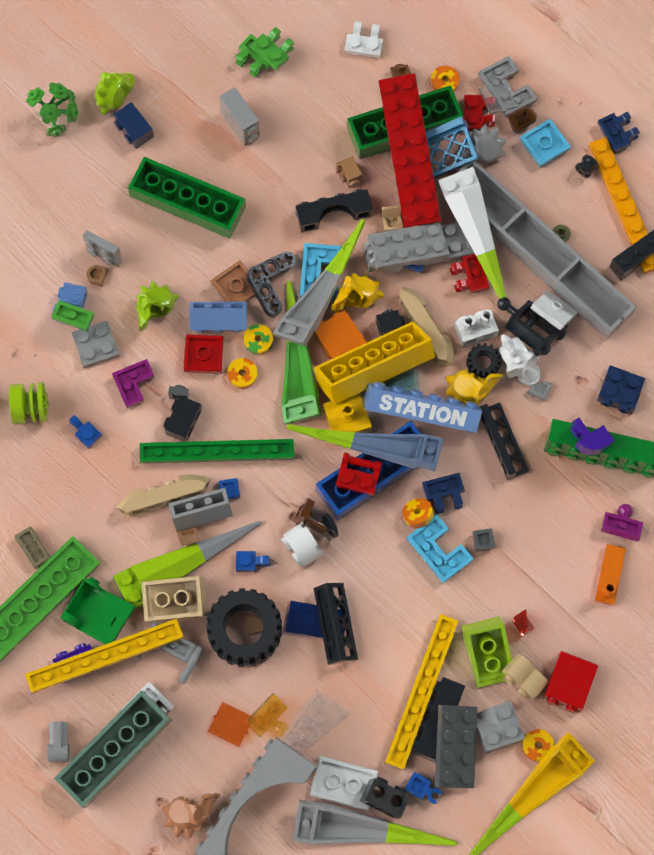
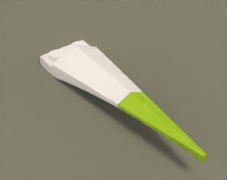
(467, 204)

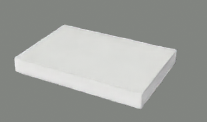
(341, 782)

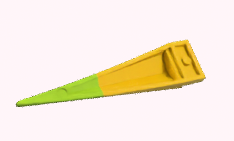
(554, 772)

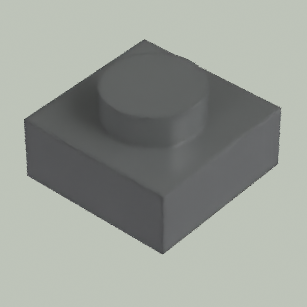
(175, 392)
(483, 539)

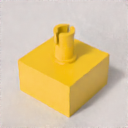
(347, 415)

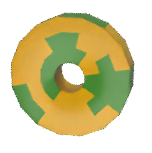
(255, 347)

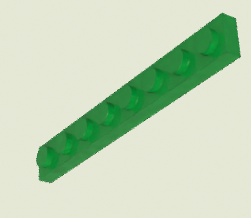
(217, 451)

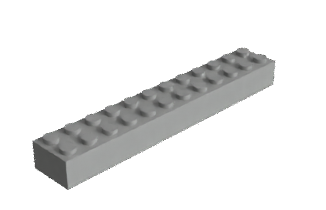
(552, 257)

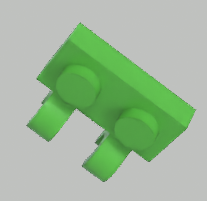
(269, 51)
(247, 52)

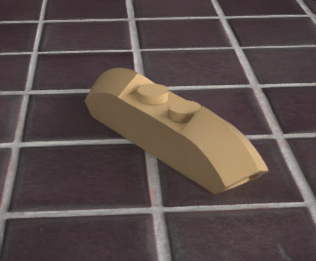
(414, 307)
(154, 498)

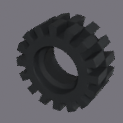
(487, 351)

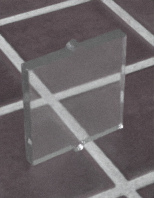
(498, 96)

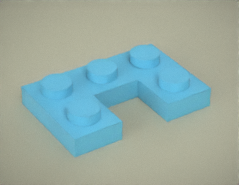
(313, 257)
(442, 565)

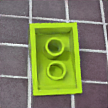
(487, 650)

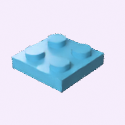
(545, 143)

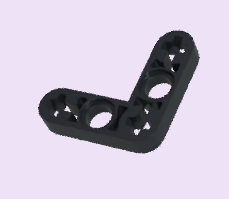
(262, 281)

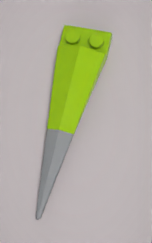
(174, 564)

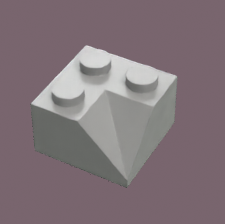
(498, 727)

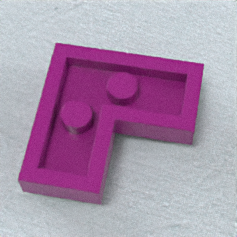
(128, 380)

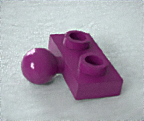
(621, 524)

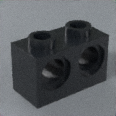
(383, 802)

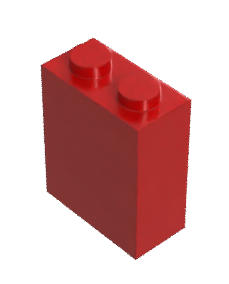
(570, 682)

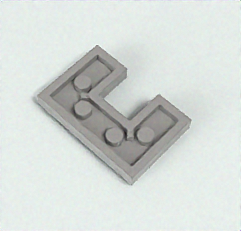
(503, 70)

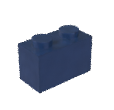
(133, 125)

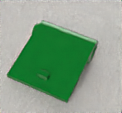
(95, 610)

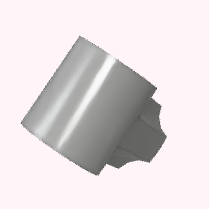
(58, 749)

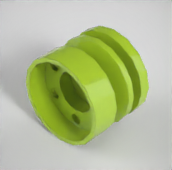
(28, 403)

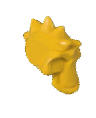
(357, 292)
(469, 388)

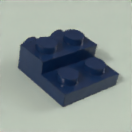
(620, 390)

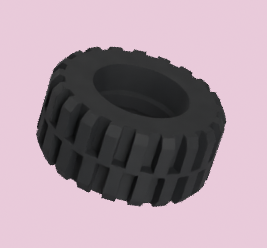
(241, 601)

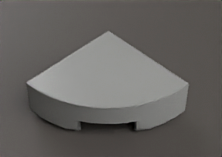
(540, 390)

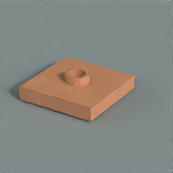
(233, 284)

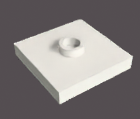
(554, 310)

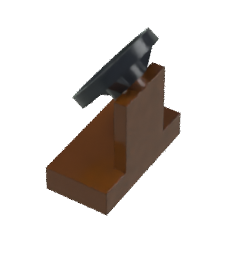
(325, 526)

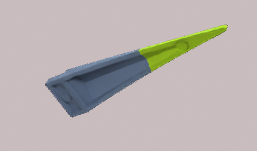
(403, 449)

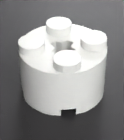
(303, 544)

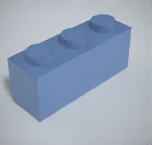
(218, 316)

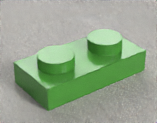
(72, 315)

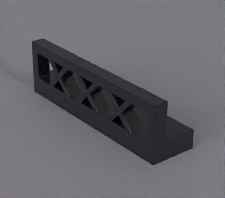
(499, 442)
(331, 623)

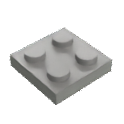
(100, 247)
(96, 344)

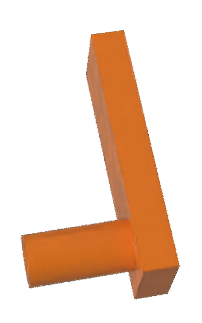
(610, 574)

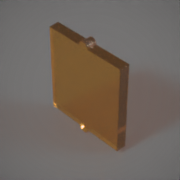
(229, 724)

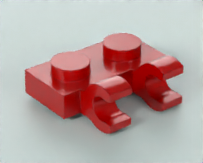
(473, 113)
(475, 275)

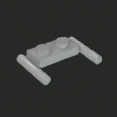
(183, 650)

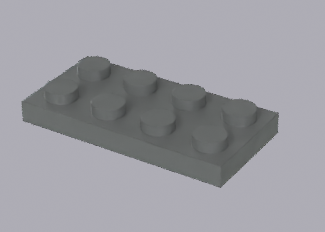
(456, 746)

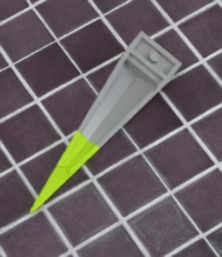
(306, 314)
(332, 824)

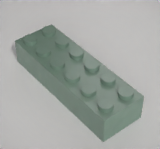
(113, 749)

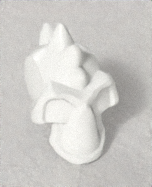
(519, 360)

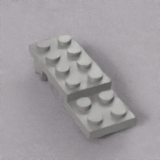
(415, 246)

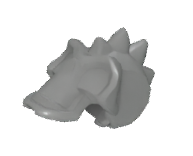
(486, 143)

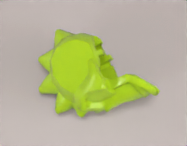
(113, 90)
(154, 303)

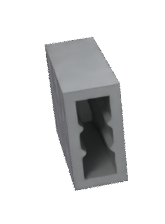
(239, 116)

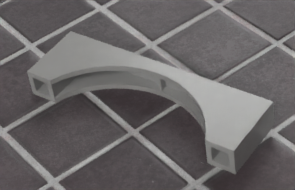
(277, 766)

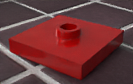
(203, 354)

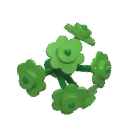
(50, 111)

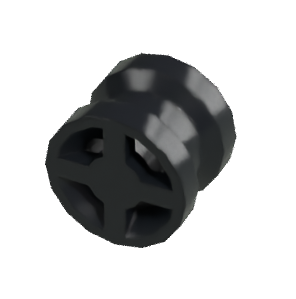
(586, 166)

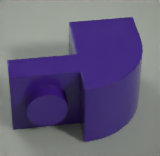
(593, 442)

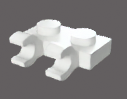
(364, 45)

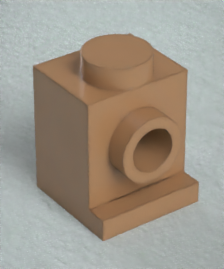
(349, 172)

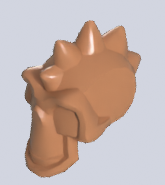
(189, 815)

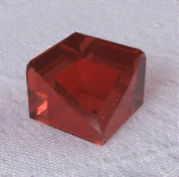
(522, 623)

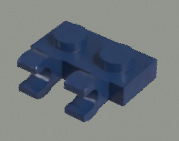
(615, 133)
(444, 487)

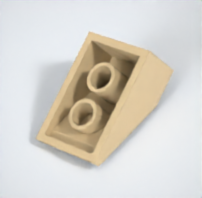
(174, 598)

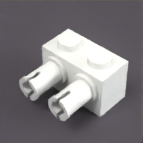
(476, 328)

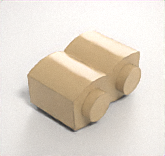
(525, 677)

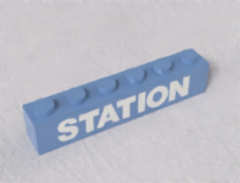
(422, 407)

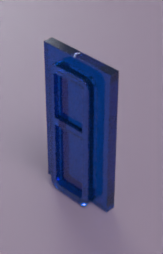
(304, 619)

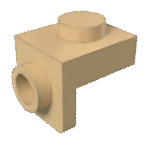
(391, 218)

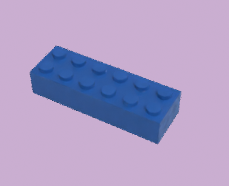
(345, 501)

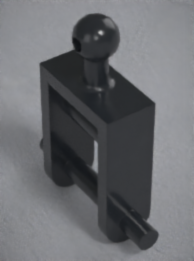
(523, 331)

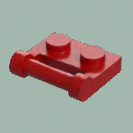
(357, 480)

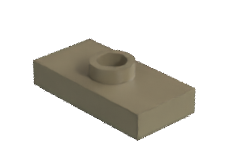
(32, 547)

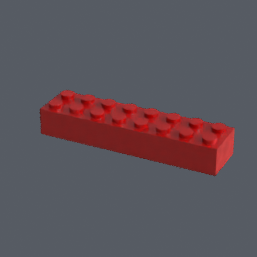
(409, 150)

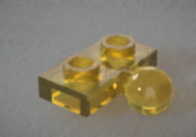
(267, 716)

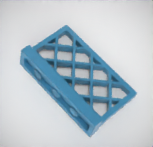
(443, 132)

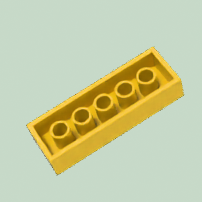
(374, 362)

